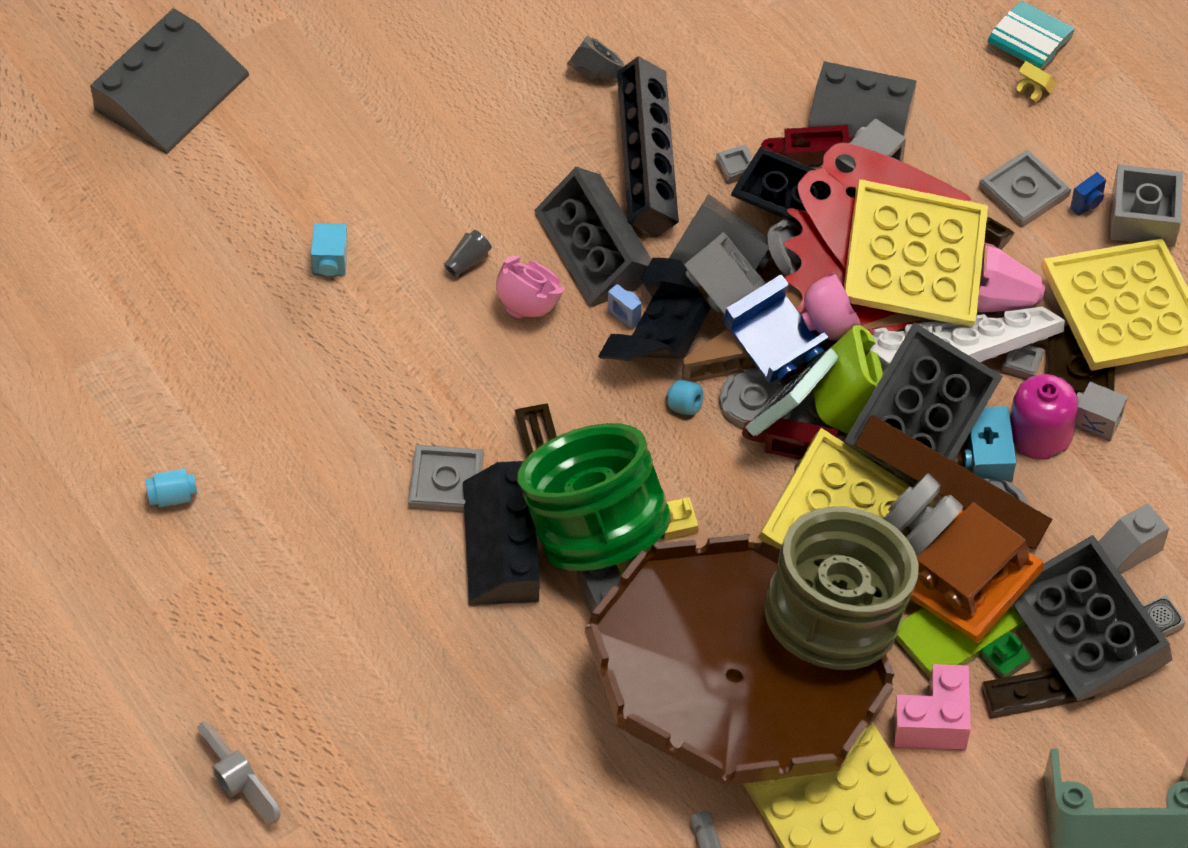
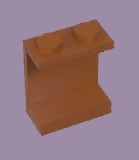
(969, 556)

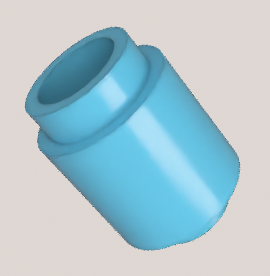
(170, 488)

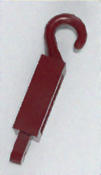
(818, 138)
(787, 437)

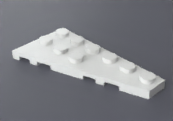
(986, 338)

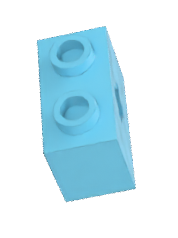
(991, 446)

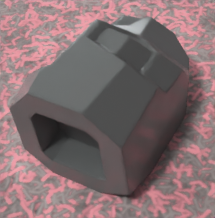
(595, 60)

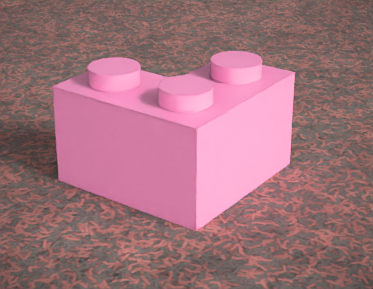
(936, 719)

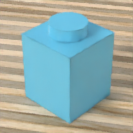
(329, 249)

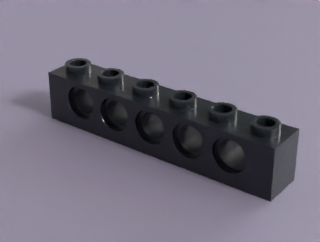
(647, 147)

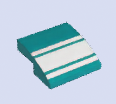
(1030, 34)

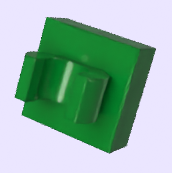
(1005, 655)

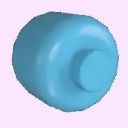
(685, 397)

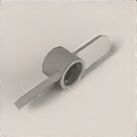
(237, 775)

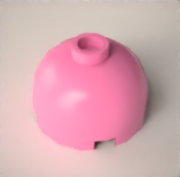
(528, 288)
(829, 308)

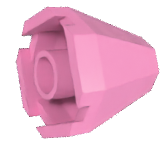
(1006, 283)

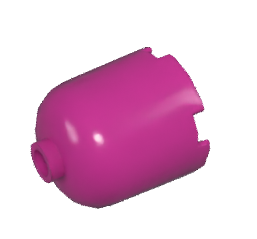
(1043, 416)

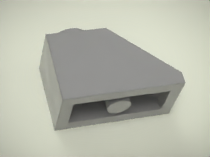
(1135, 538)

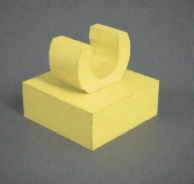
(1037, 78)
(683, 519)

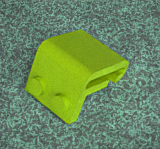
(849, 381)

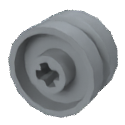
(918, 517)

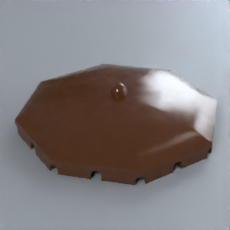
(707, 679)

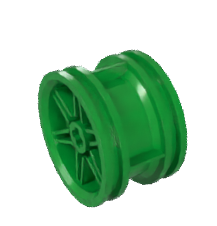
(594, 496)

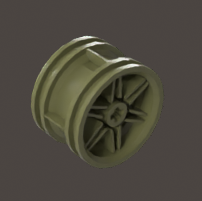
(840, 587)

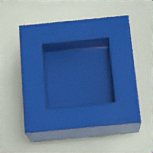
(1088, 194)

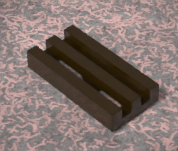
(532, 411)

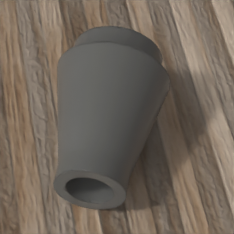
(468, 252)

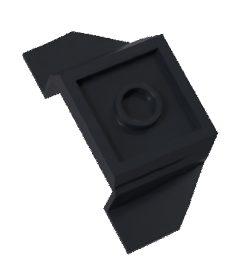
(669, 319)

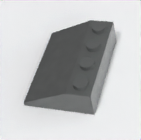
(167, 81)
(929, 395)
(1091, 622)

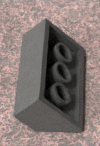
(593, 235)

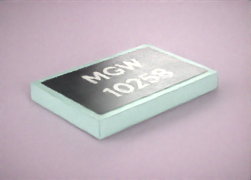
(792, 392)

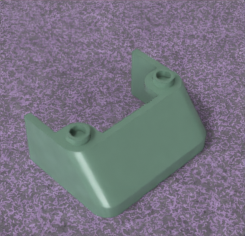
(1077, 824)

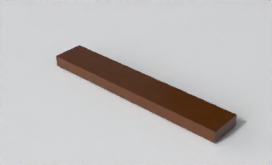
(917, 460)

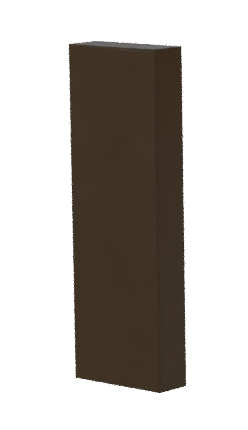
(1026, 693)

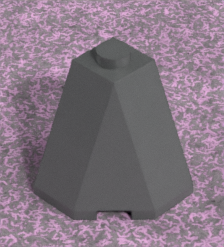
(713, 220)

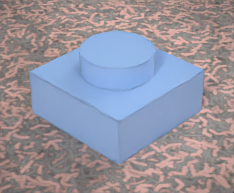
(624, 306)

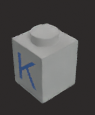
(1100, 410)

